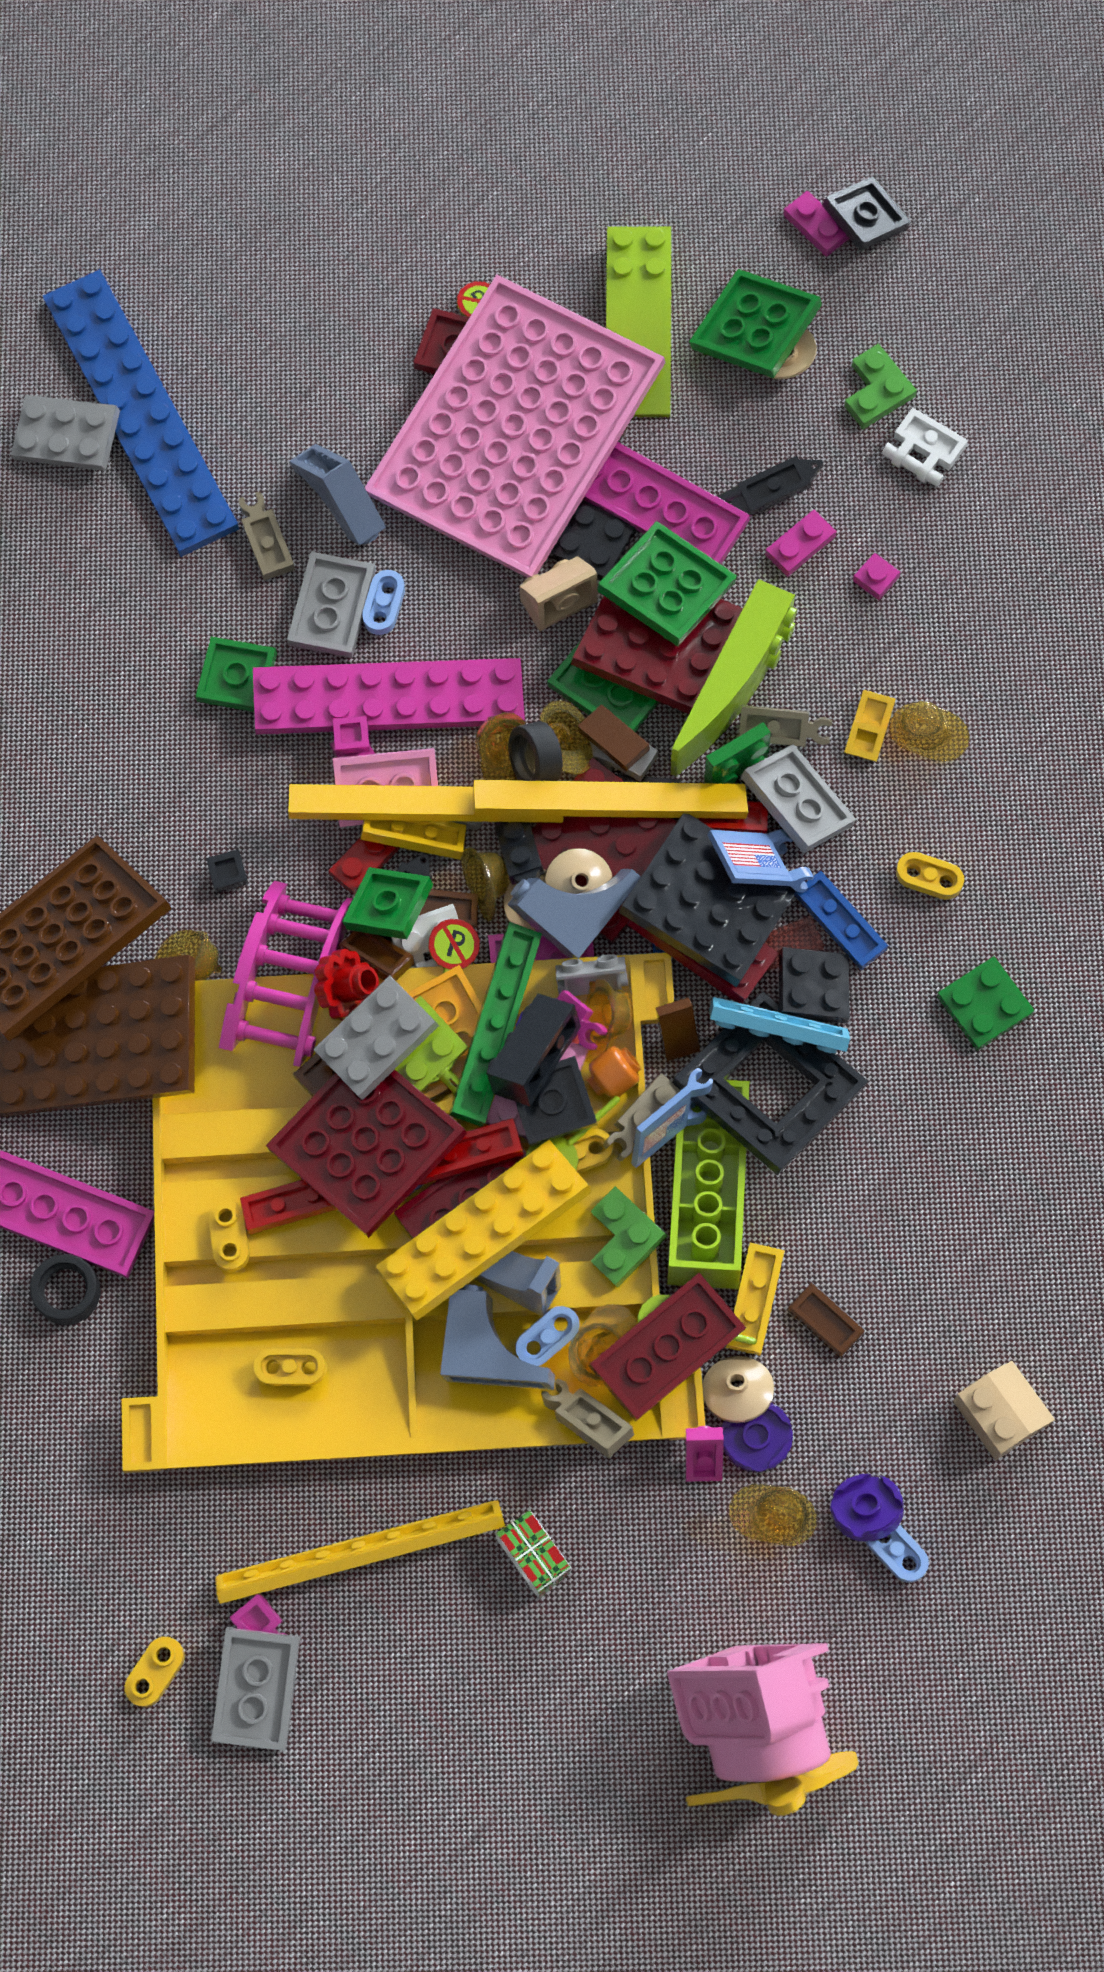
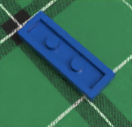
(841, 921)

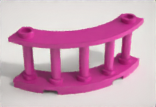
(256, 953)

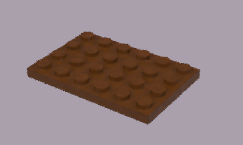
(69, 930)
(107, 1041)

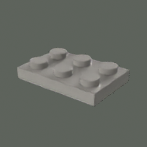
(65, 432)
(331, 604)
(798, 798)
(376, 1037)
(255, 1689)

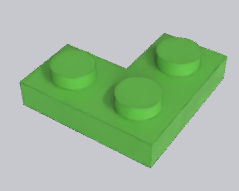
(885, 388)
(633, 1240)

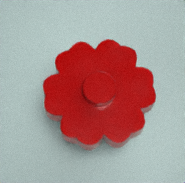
(343, 982)

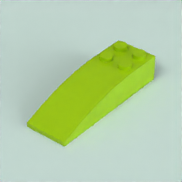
(641, 300)
(737, 672)
(708, 1203)

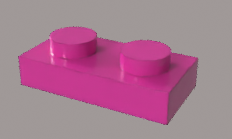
(815, 223)
(800, 543)
(704, 1454)

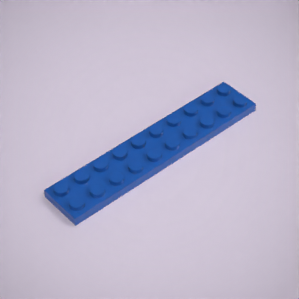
(147, 421)

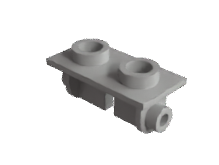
(575, 974)

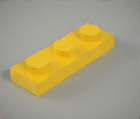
(430, 837)
(757, 1295)

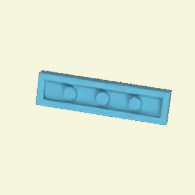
(791, 1028)

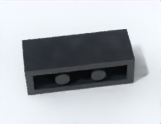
(533, 1049)

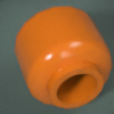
(614, 1072)

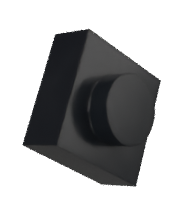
(227, 871)

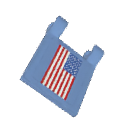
(756, 858)
(669, 1119)

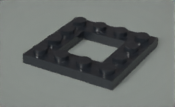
(771, 1142)

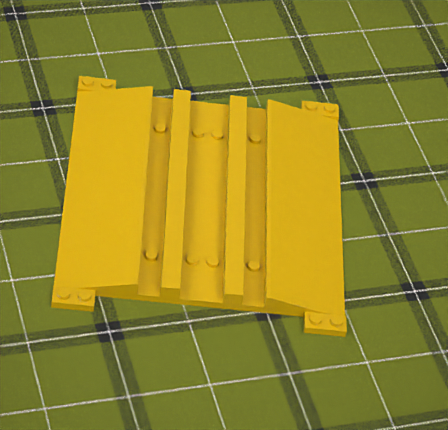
(320, 1281)

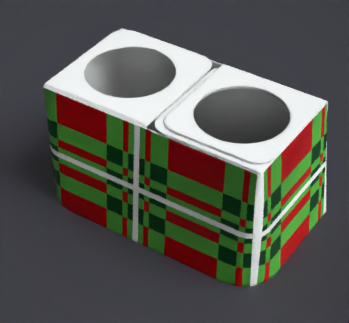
(533, 1553)

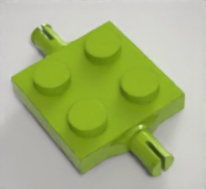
(434, 1056)

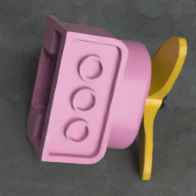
(761, 1723)

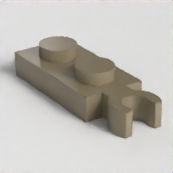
(266, 539)
(785, 725)
(652, 1099)
(588, 1419)

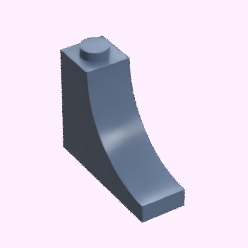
(341, 491)
(569, 918)
(524, 1280)
(475, 1351)

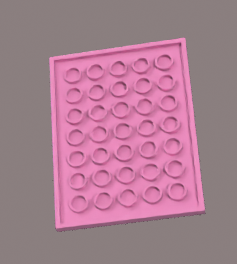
(514, 426)

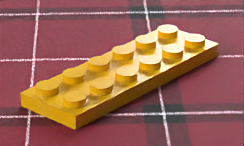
(483, 1229)

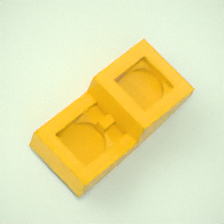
(870, 725)

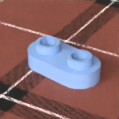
(382, 604)
(548, 1337)
(898, 1548)

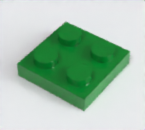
(229, 672)
(741, 753)
(387, 903)
(985, 1003)

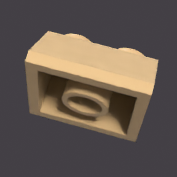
(559, 592)
(1003, 1409)

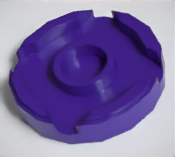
(759, 1442)
(867, 1507)

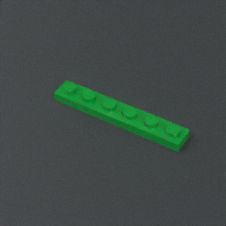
(495, 1021)

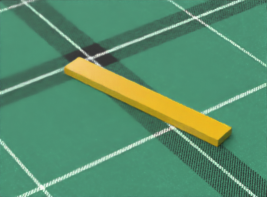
(609, 799)
(392, 803)
(359, 1551)

